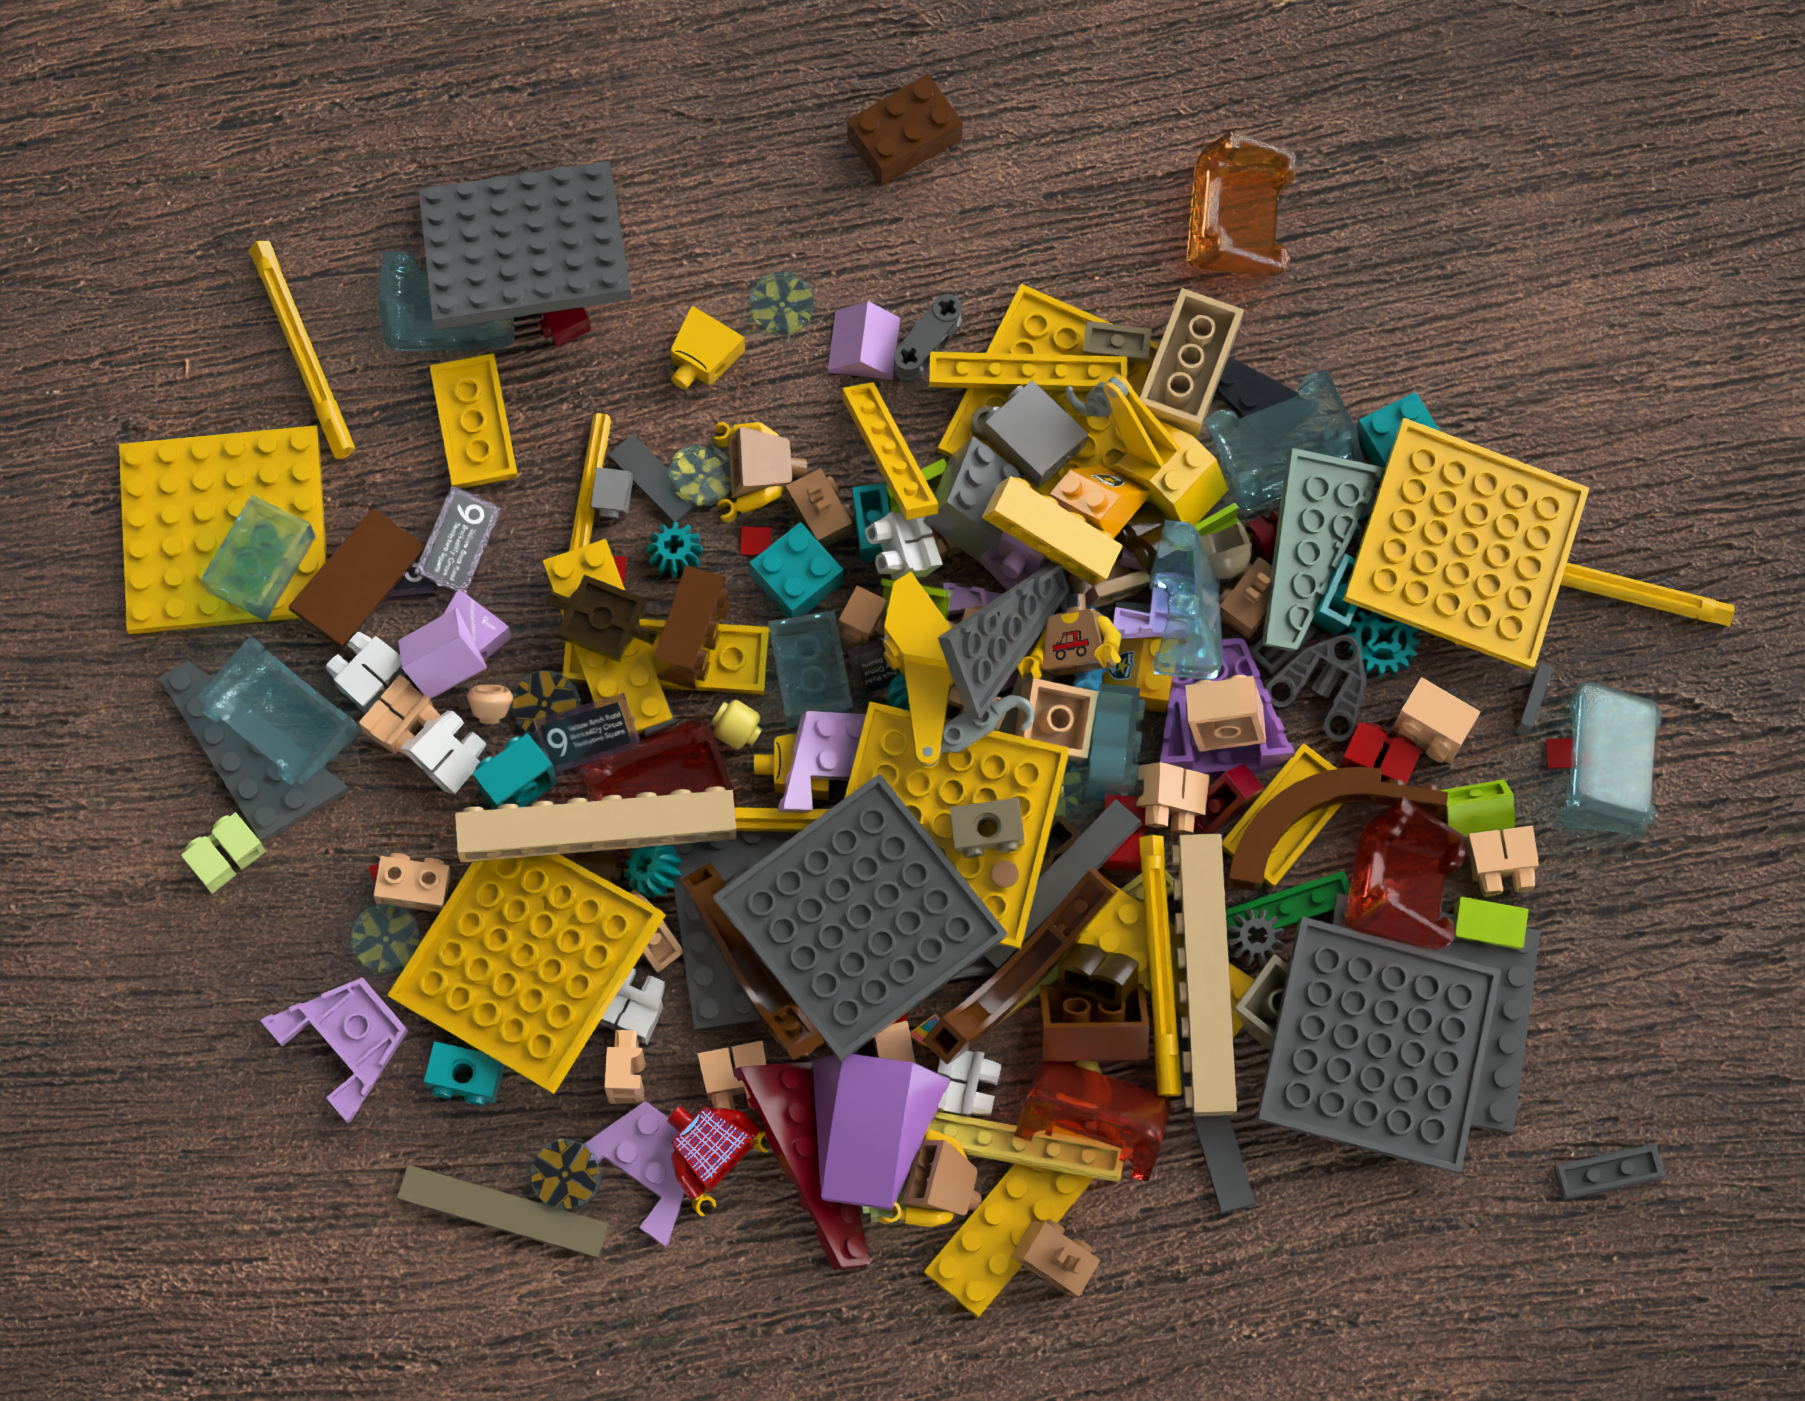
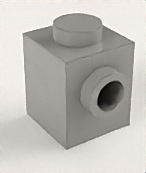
(611, 492)

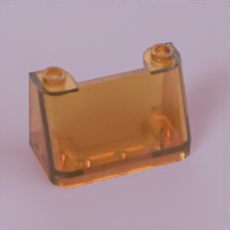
(1238, 206)

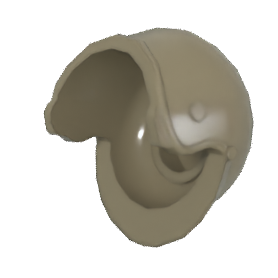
(1228, 551)

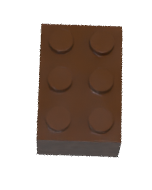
(904, 129)
(692, 628)
(1092, 1031)

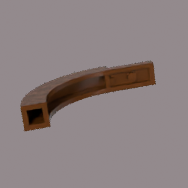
(1309, 796)
(1023, 971)
(769, 1000)

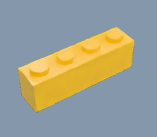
(1052, 530)

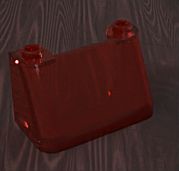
(664, 763)
(1403, 877)
(1097, 1109)

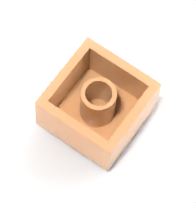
(1225, 713)
(1061, 716)
(1435, 721)

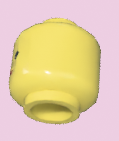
(736, 724)

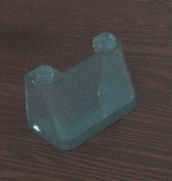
(408, 313)
(1257, 445)
(1193, 627)
(277, 712)
(1611, 760)

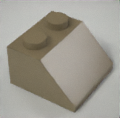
(1262, 1000)

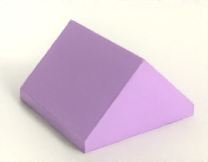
(864, 341)
(440, 654)

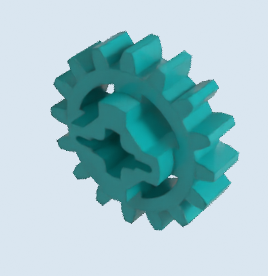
(1390, 651)

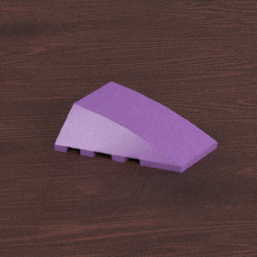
(1178, 740)
(871, 1125)

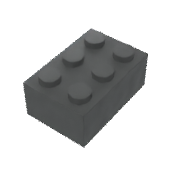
(964, 495)

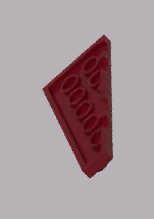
(787, 1107)

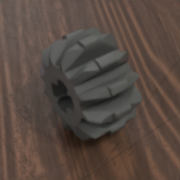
(1254, 925)

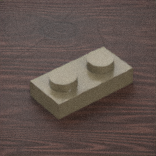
(1117, 340)

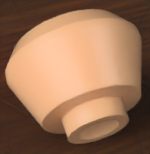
(489, 702)

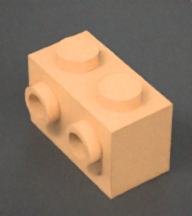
(412, 883)

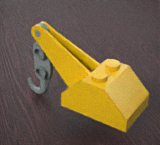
(1159, 457)
(914, 648)

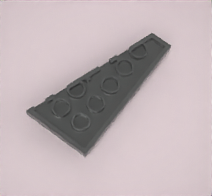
(996, 638)
(249, 775)

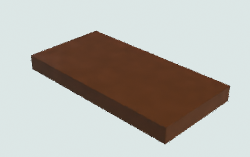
(357, 578)

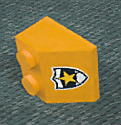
(1100, 497)
(1137, 671)

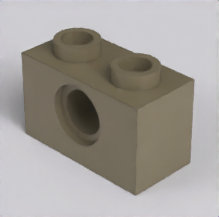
(968, 818)

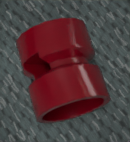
(1263, 534)

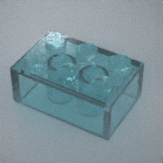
(258, 557)
(809, 666)
(1115, 742)

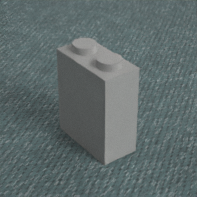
(1034, 433)

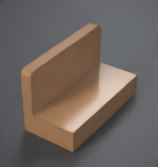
(1116, 587)

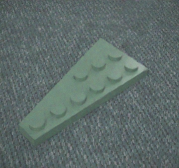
(1314, 526)

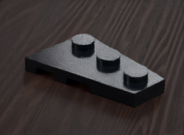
(1249, 390)

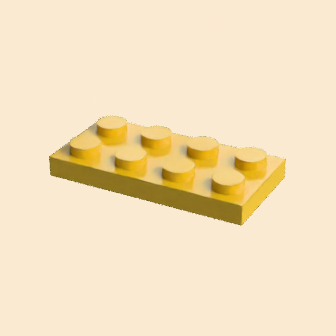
(473, 421)
(1299, 836)

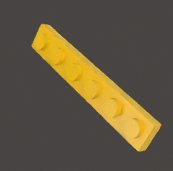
(1013, 370)
(890, 451)

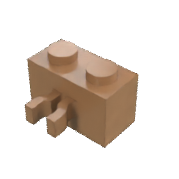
(819, 508)
(1247, 603)
(862, 619)
(1056, 1257)

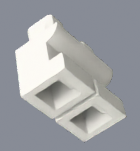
(904, 546)
(368, 672)
(442, 755)
(636, 1008)
(964, 1078)

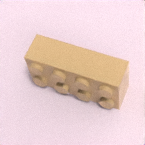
(1190, 360)

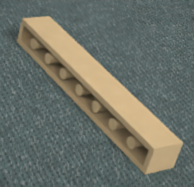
(595, 824)
(1205, 975)

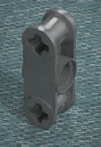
(927, 336)

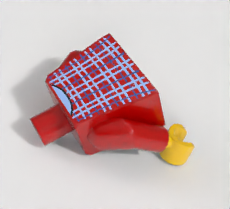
(710, 1148)

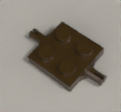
(601, 618)

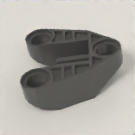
(1350, 696)

